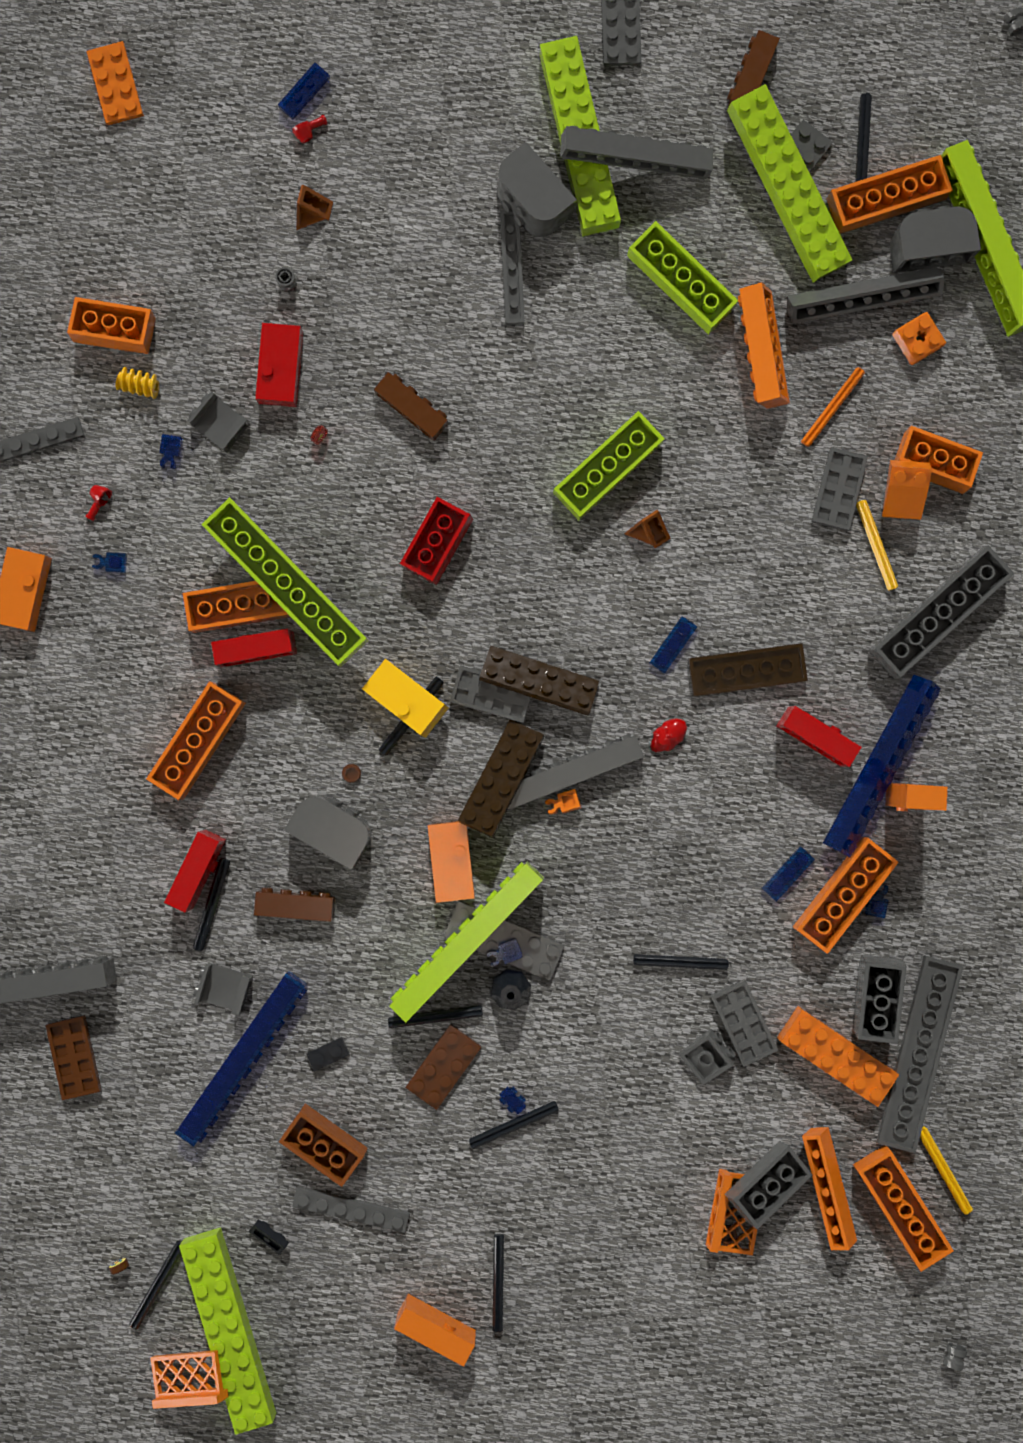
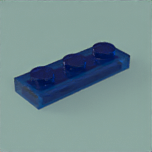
(303, 91)
(673, 644)
(788, 873)

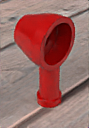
(303, 131)
(97, 493)

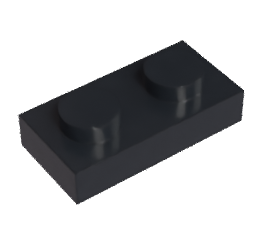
(327, 1054)
(268, 1236)

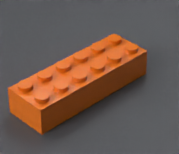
(889, 194)
(764, 346)
(230, 607)
(196, 741)
(845, 894)
(837, 1056)
(903, 1207)

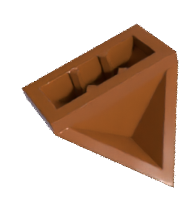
(312, 207)
(650, 530)

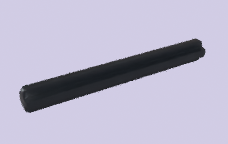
(863, 136)
(402, 727)
(211, 904)
(681, 962)
(437, 1016)
(513, 1125)
(498, 1277)
(156, 1286)

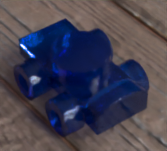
(514, 1103)

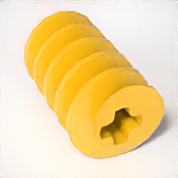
(137, 383)

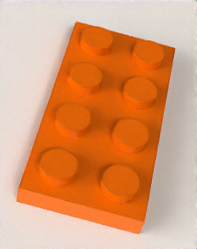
(115, 83)

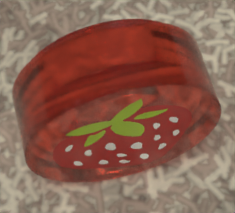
(319, 434)

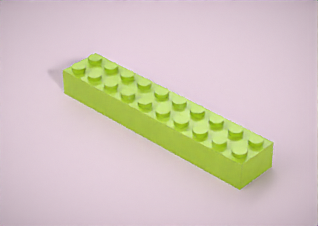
(574, 107)
(789, 183)
(997, 257)
(285, 582)
(462, 945)
(228, 1329)

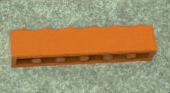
(829, 1188)

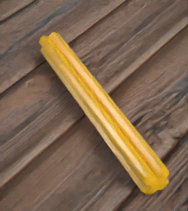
(877, 545)
(945, 1171)

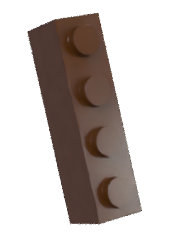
(754, 65)
(411, 406)
(293, 905)

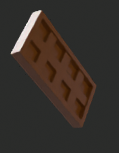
(73, 1057)
(443, 1066)

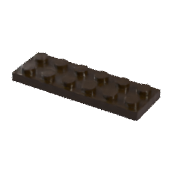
(747, 669)
(539, 680)
(501, 778)

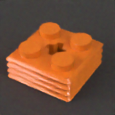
(915, 349)

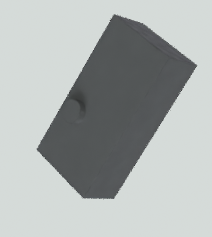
(768, 1184)

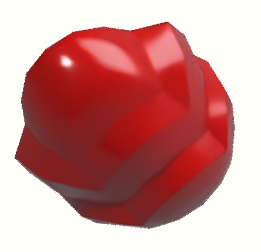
(668, 735)

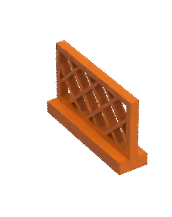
(720, 1214)
(193, 1396)

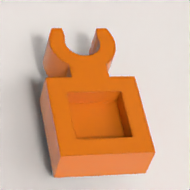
(567, 802)

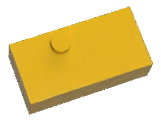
(405, 698)

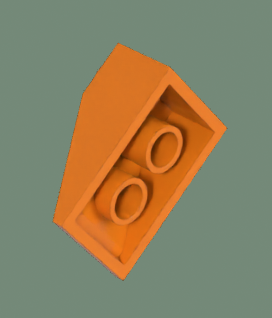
(906, 489)

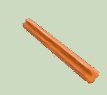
(833, 407)

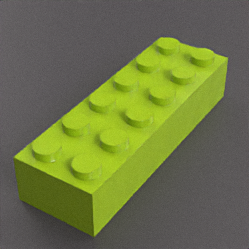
(682, 277)
(608, 465)

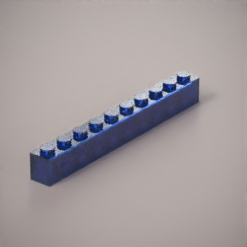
(882, 765)
(240, 1059)

